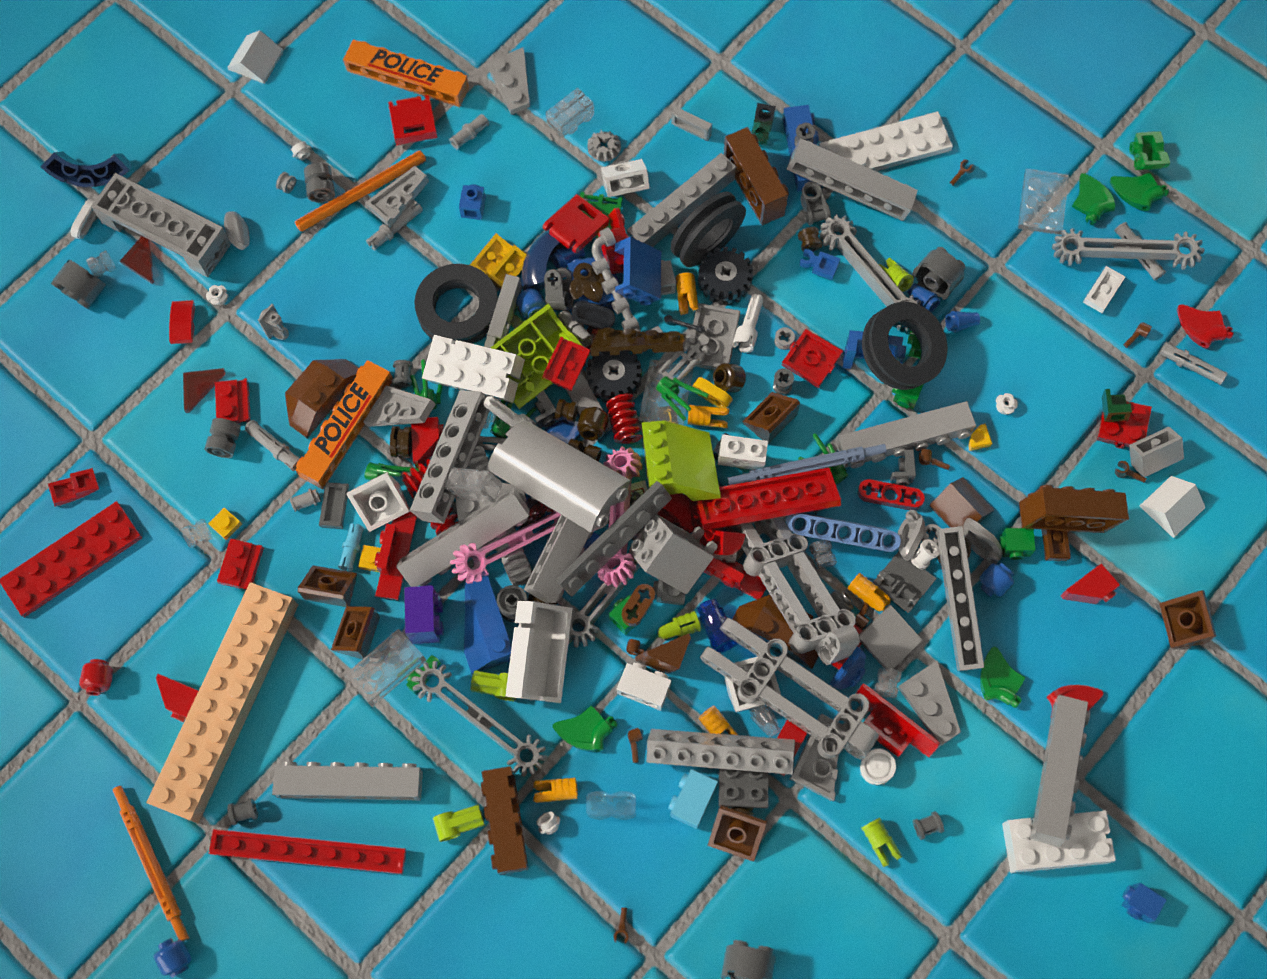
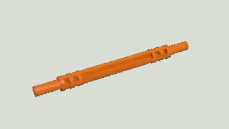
(150, 863)

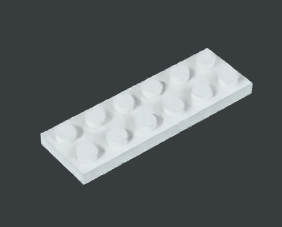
(894, 143)

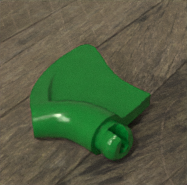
(1138, 191)
(1093, 199)
(999, 679)
(586, 730)

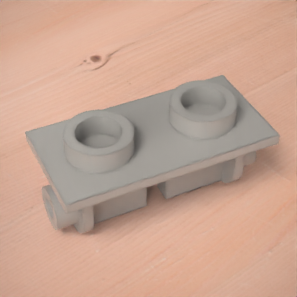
(272, 323)

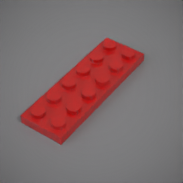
(770, 499)
(70, 559)

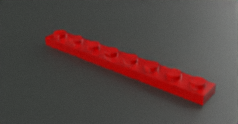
(307, 851)

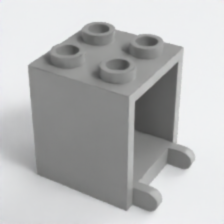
(672, 553)

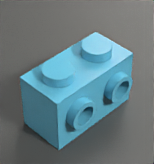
(693, 798)

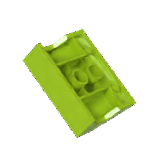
(535, 343)
(680, 459)

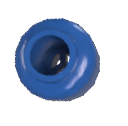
(529, 303)
(996, 580)
(172, 957)

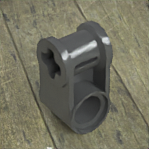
(814, 207)
(558, 290)

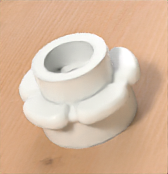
(301, 150)
(219, 299)
(1006, 409)
(548, 823)

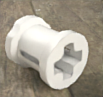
(927, 551)

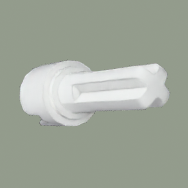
(746, 334)
(504, 412)

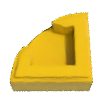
(980, 438)

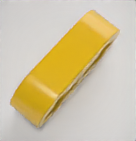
(716, 395)

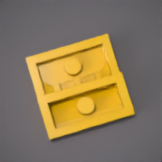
(499, 259)

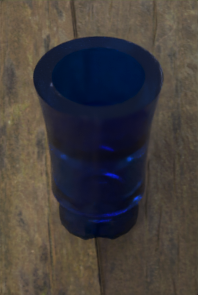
(712, 618)

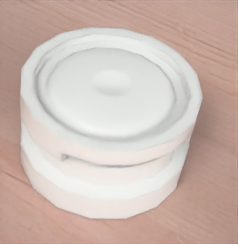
(878, 767)

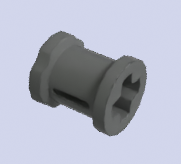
(801, 133)
(399, 380)
(783, 387)
(242, 811)
(928, 825)

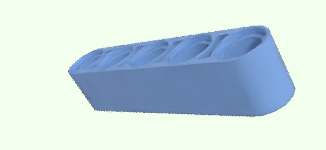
(854, 532)

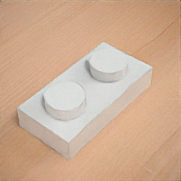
(1104, 289)

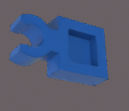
(823, 265)

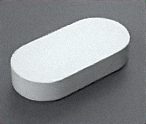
(83, 220)

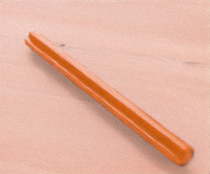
(360, 191)

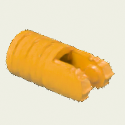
(686, 291)
(701, 416)
(869, 592)
(715, 722)
(561, 790)

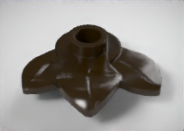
(586, 285)

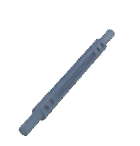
(809, 464)

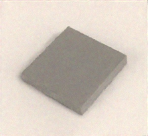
(889, 638)

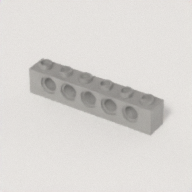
(452, 450)
(721, 751)

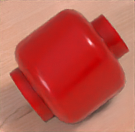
(96, 677)

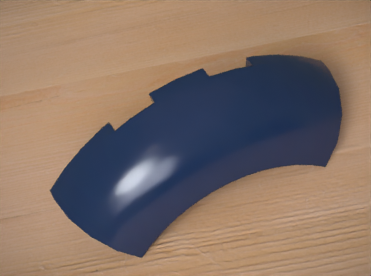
(73, 172)
(536, 261)

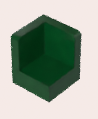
(1115, 407)

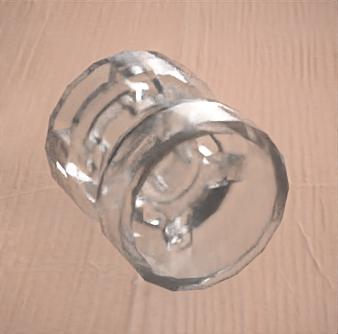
(100, 264)
(197, 533)
(822, 554)
(887, 682)

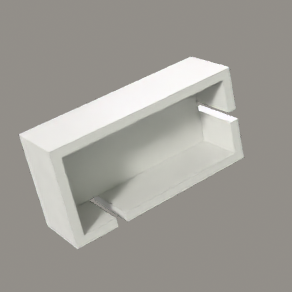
(473, 368)
(539, 651)
(1084, 848)

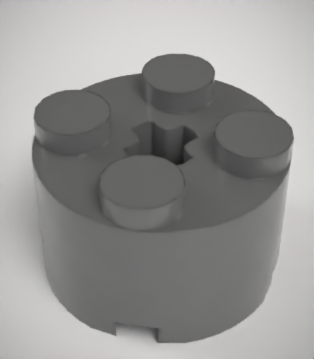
(939, 272)
(78, 284)
(748, 962)

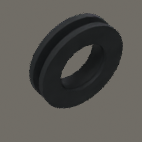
(708, 228)
(449, 278)
(928, 332)

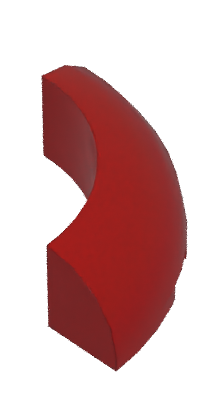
(726, 538)

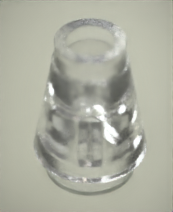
(765, 719)

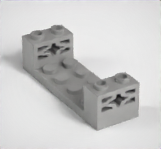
(163, 222)

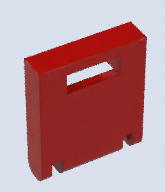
(411, 114)
(573, 225)

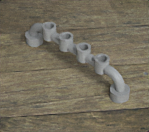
(601, 266)

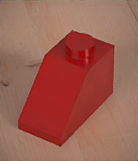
(425, 439)
(678, 512)
(1093, 587)
(176, 697)

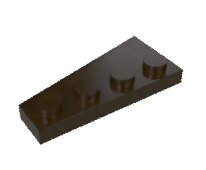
(637, 341)

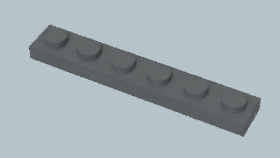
(614, 538)

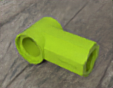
(491, 684)
(452, 823)

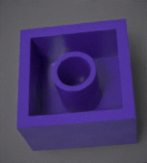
(422, 615)

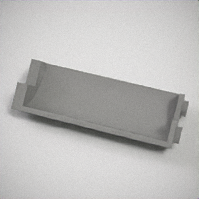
(558, 475)

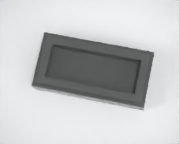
(334, 505)

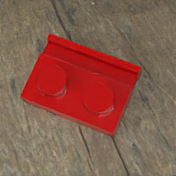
(566, 363)
(233, 400)
(240, 564)

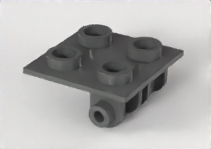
(904, 582)
(743, 788)

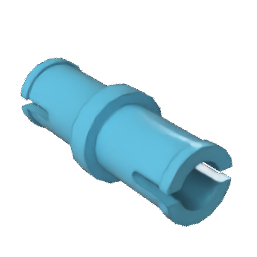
(351, 547)

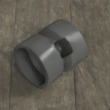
(319, 182)
(223, 434)
(508, 599)

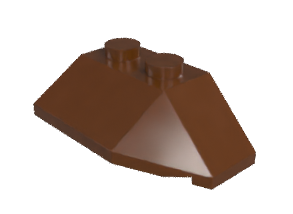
(317, 392)
(767, 622)

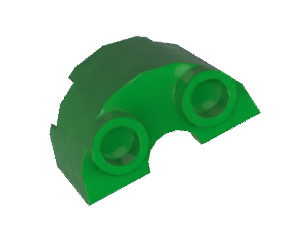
(1149, 151)

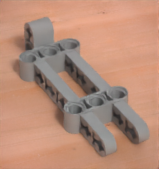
(833, 630)
(857, 739)

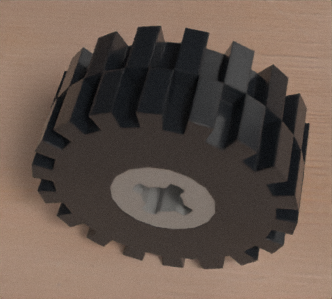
(725, 286)
(611, 384)

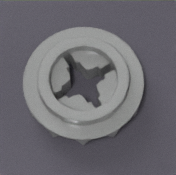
(603, 153)

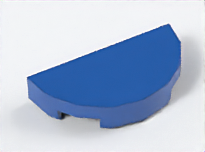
(851, 671)

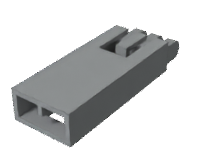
(504, 310)

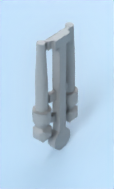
(702, 341)

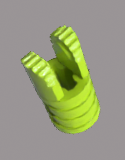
(898, 275)
(673, 629)
(877, 836)

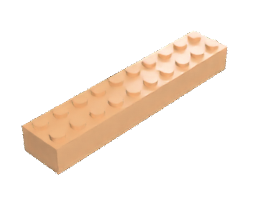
(223, 703)

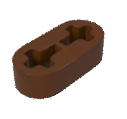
(634, 602)

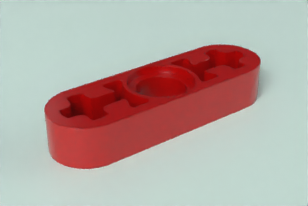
(875, 485)

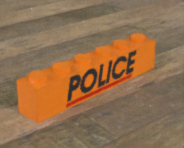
(406, 72)
(343, 425)

